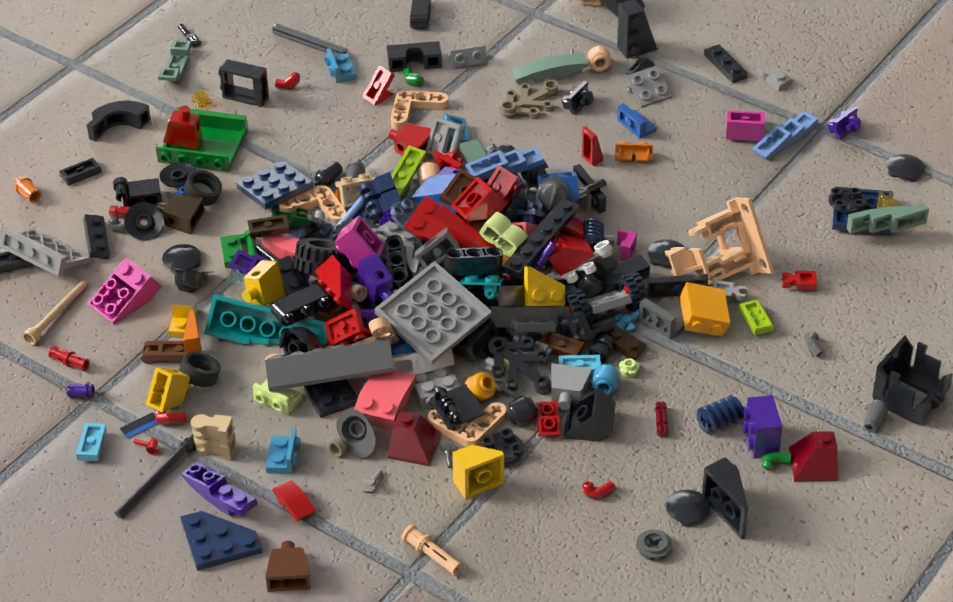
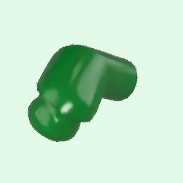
(412, 79)
(775, 457)

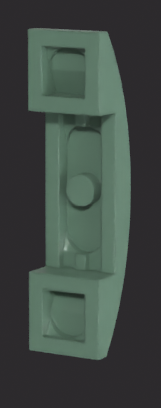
(177, 62)

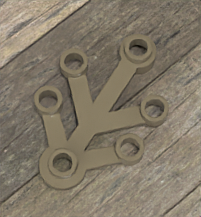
(509, 108)

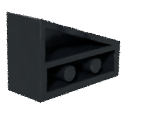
(634, 30)

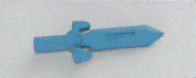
(625, 321)

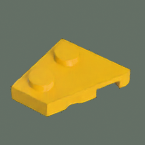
(542, 289)

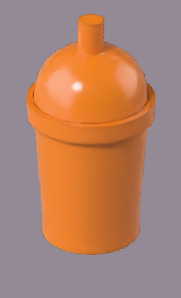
(26, 188)

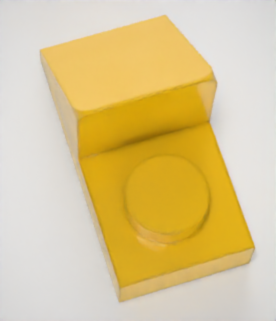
(179, 320)

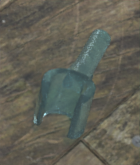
(235, 277)

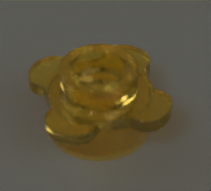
(201, 99)

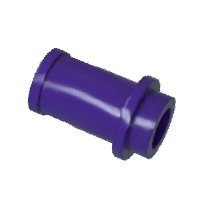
(81, 390)

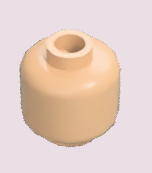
(599, 58)
(427, 170)

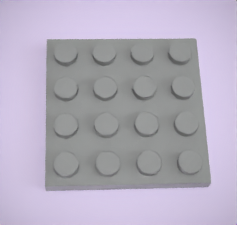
(433, 312)

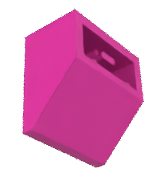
(745, 125)

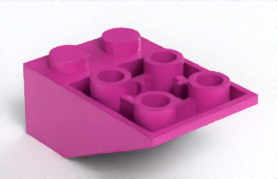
(124, 292)

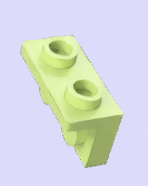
(281, 400)

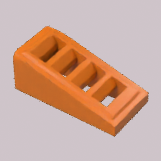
(191, 337)

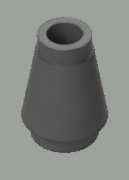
(875, 415)

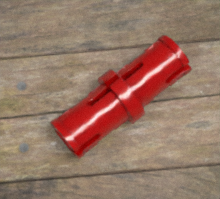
(69, 358)

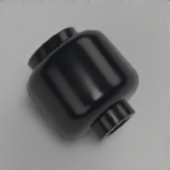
(531, 175)
(590, 284)
(522, 410)

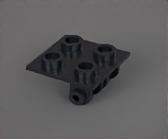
(456, 405)

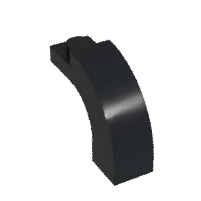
(118, 113)

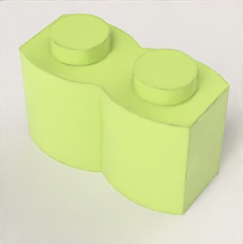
(503, 234)

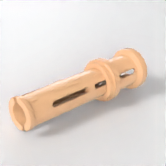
(424, 544)

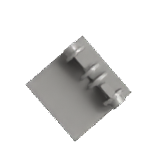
(648, 86)

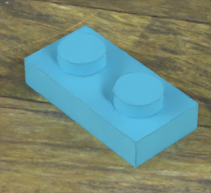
(585, 361)
(91, 442)

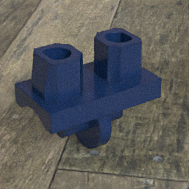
(534, 212)

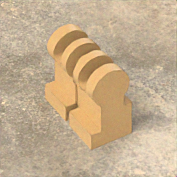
(214, 435)

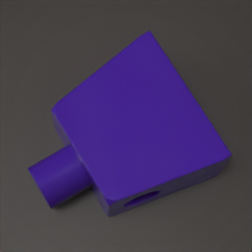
(375, 278)

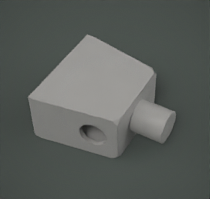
(569, 384)

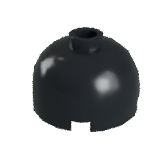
(298, 340)

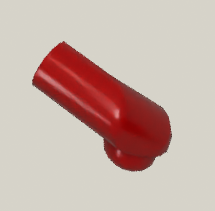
(290, 82)
(170, 418)
(598, 492)

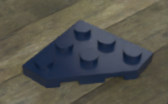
(218, 540)

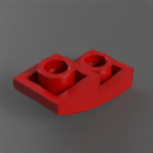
(548, 419)
(294, 500)

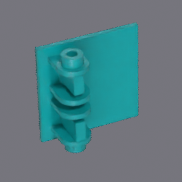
(491, 283)

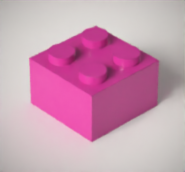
(358, 241)

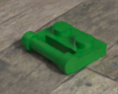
(232, 243)

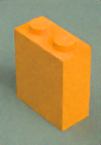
(704, 309)

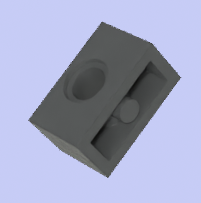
(436, 247)

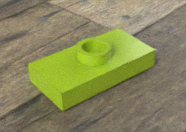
(756, 317)

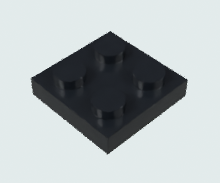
(331, 396)

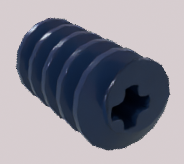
(593, 231)
(720, 413)

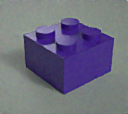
(762, 426)

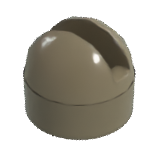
(335, 444)

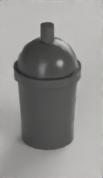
(355, 168)

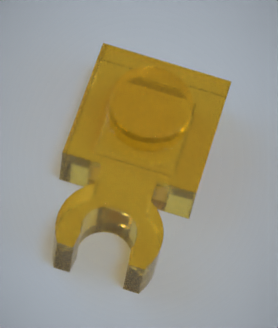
(886, 200)

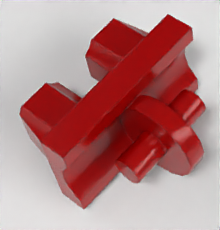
(451, 159)

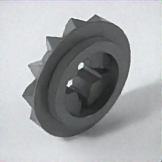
(655, 537)

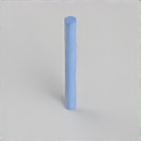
(350, 214)

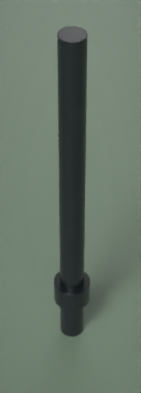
(185, 447)

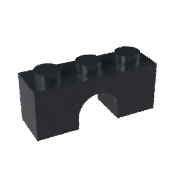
(425, 52)

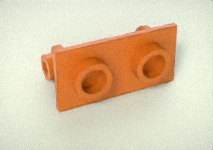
(625, 150)

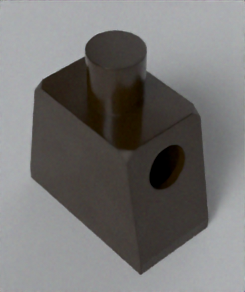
(182, 212)

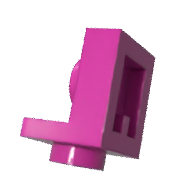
(628, 242)

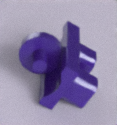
(846, 122)

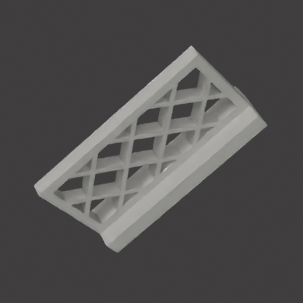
(42, 250)

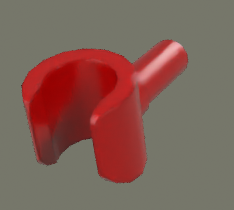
(151, 445)

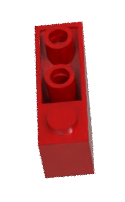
(336, 281)

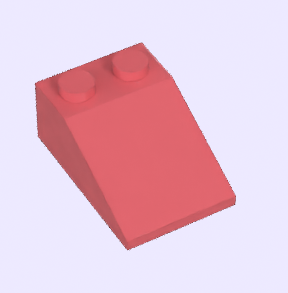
(384, 397)

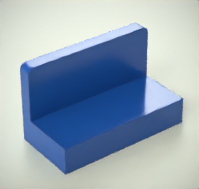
(634, 121)

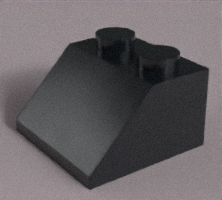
(590, 417)

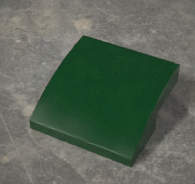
(297, 218)

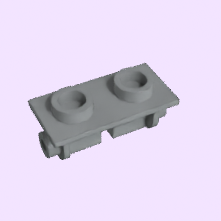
(468, 56)

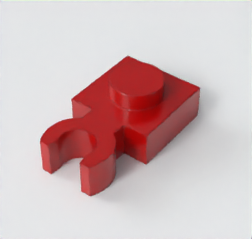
(802, 280)

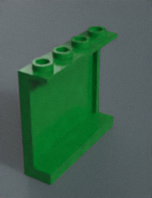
(220, 143)

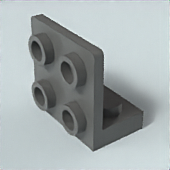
(663, 316)

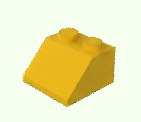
(477, 469)

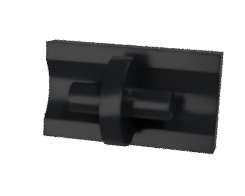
(578, 98)

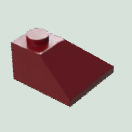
(413, 439)
(815, 457)

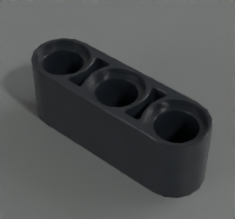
(420, 13)
(397, 261)
(473, 261)
(301, 305)

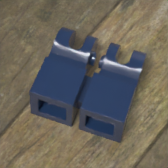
(382, 187)

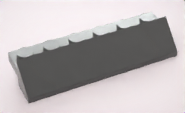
(329, 364)

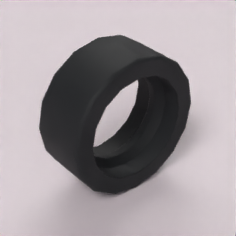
(208, 179)
(193, 362)

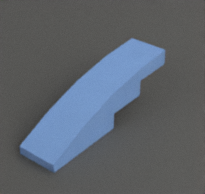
(785, 136)
(512, 161)

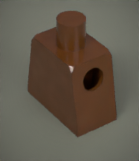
(287, 569)

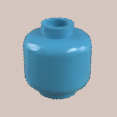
(606, 378)

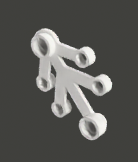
(601, 249)

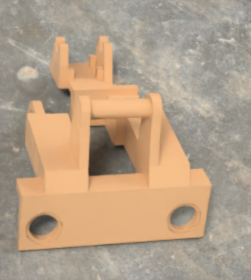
(734, 258)

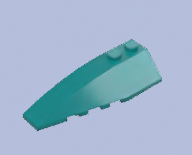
(252, 322)

